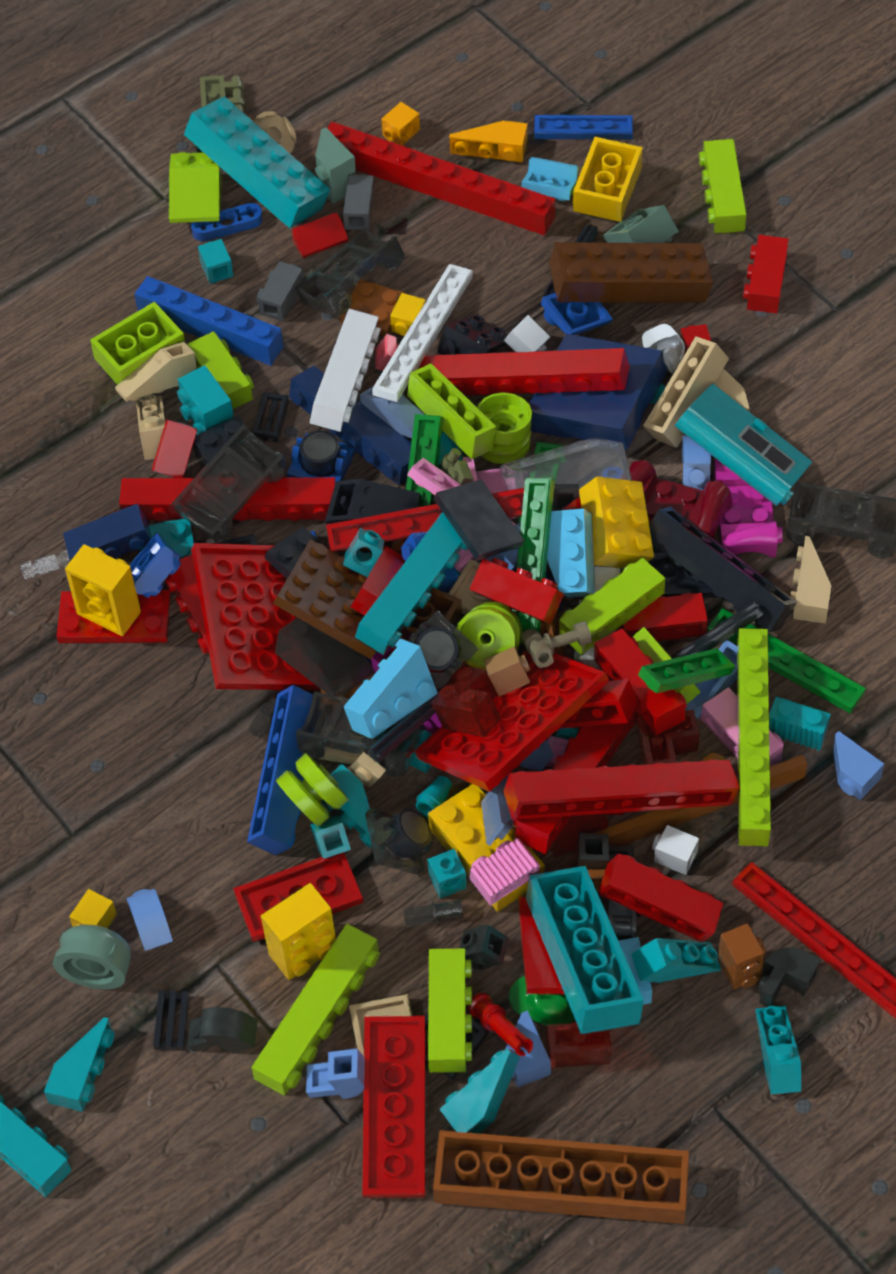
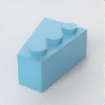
(572, 552)
(392, 692)

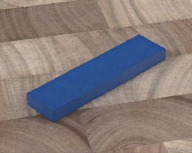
(584, 127)

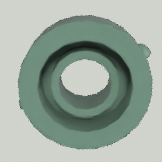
(93, 957)

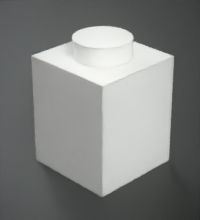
(527, 337)
(675, 849)

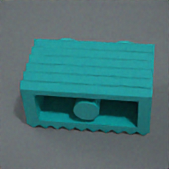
(798, 723)

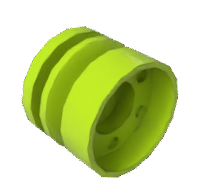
(513, 425)

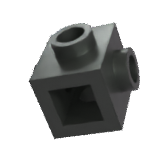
(484, 947)

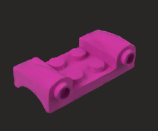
(749, 521)

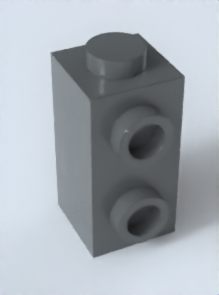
(358, 202)
(280, 291)

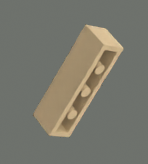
(692, 377)

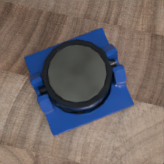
(320, 456)

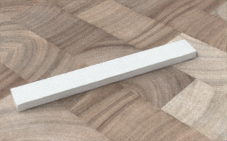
(422, 333)

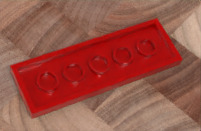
(394, 1107)

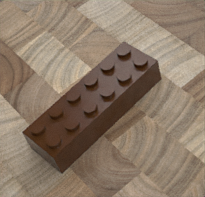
(630, 272)

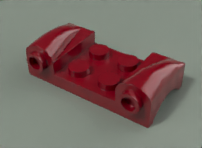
(699, 506)

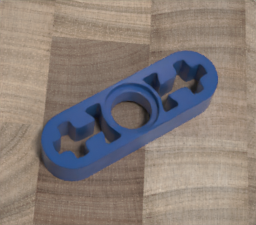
(237, 226)

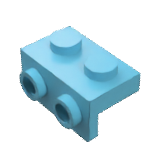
(551, 178)

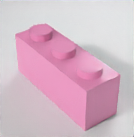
(722, 719)

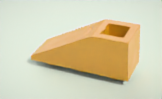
(496, 141)

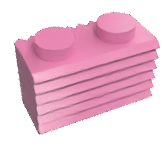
(503, 871)

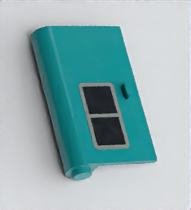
(744, 444)

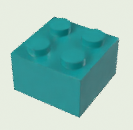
(203, 400)

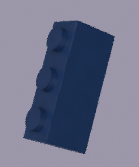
(113, 534)

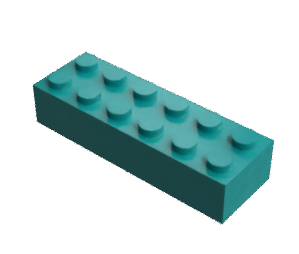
(256, 162)
(584, 950)

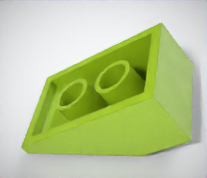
(194, 188)

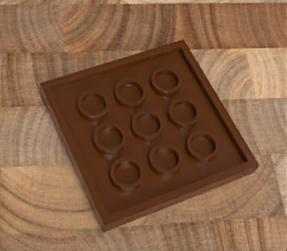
(322, 595)

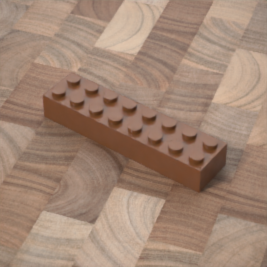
(561, 1177)

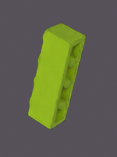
(723, 186)
(461, 418)
(615, 602)
(447, 1010)

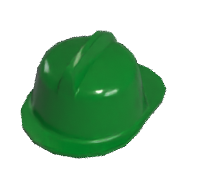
(542, 1008)

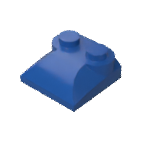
(574, 316)
(153, 566)

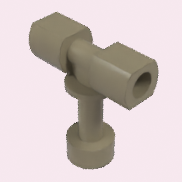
(543, 648)

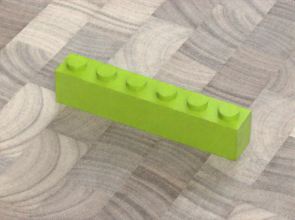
(315, 1010)

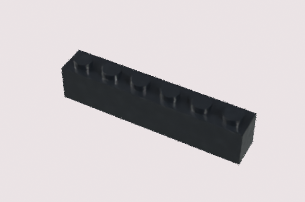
(719, 568)

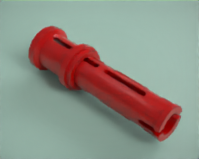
(494, 1019)

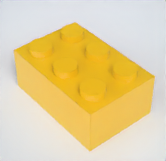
(607, 179)
(618, 521)
(103, 589)
(299, 931)

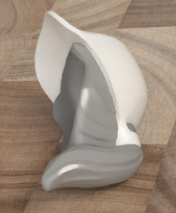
(665, 339)

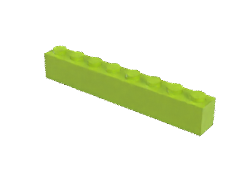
(753, 738)

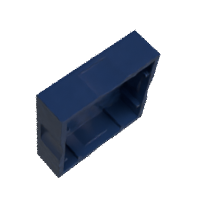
(601, 414)

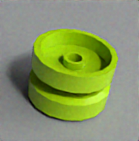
(497, 621)
(315, 786)

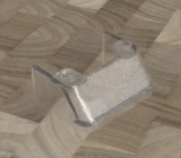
(570, 464)

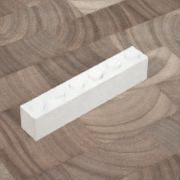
(344, 370)

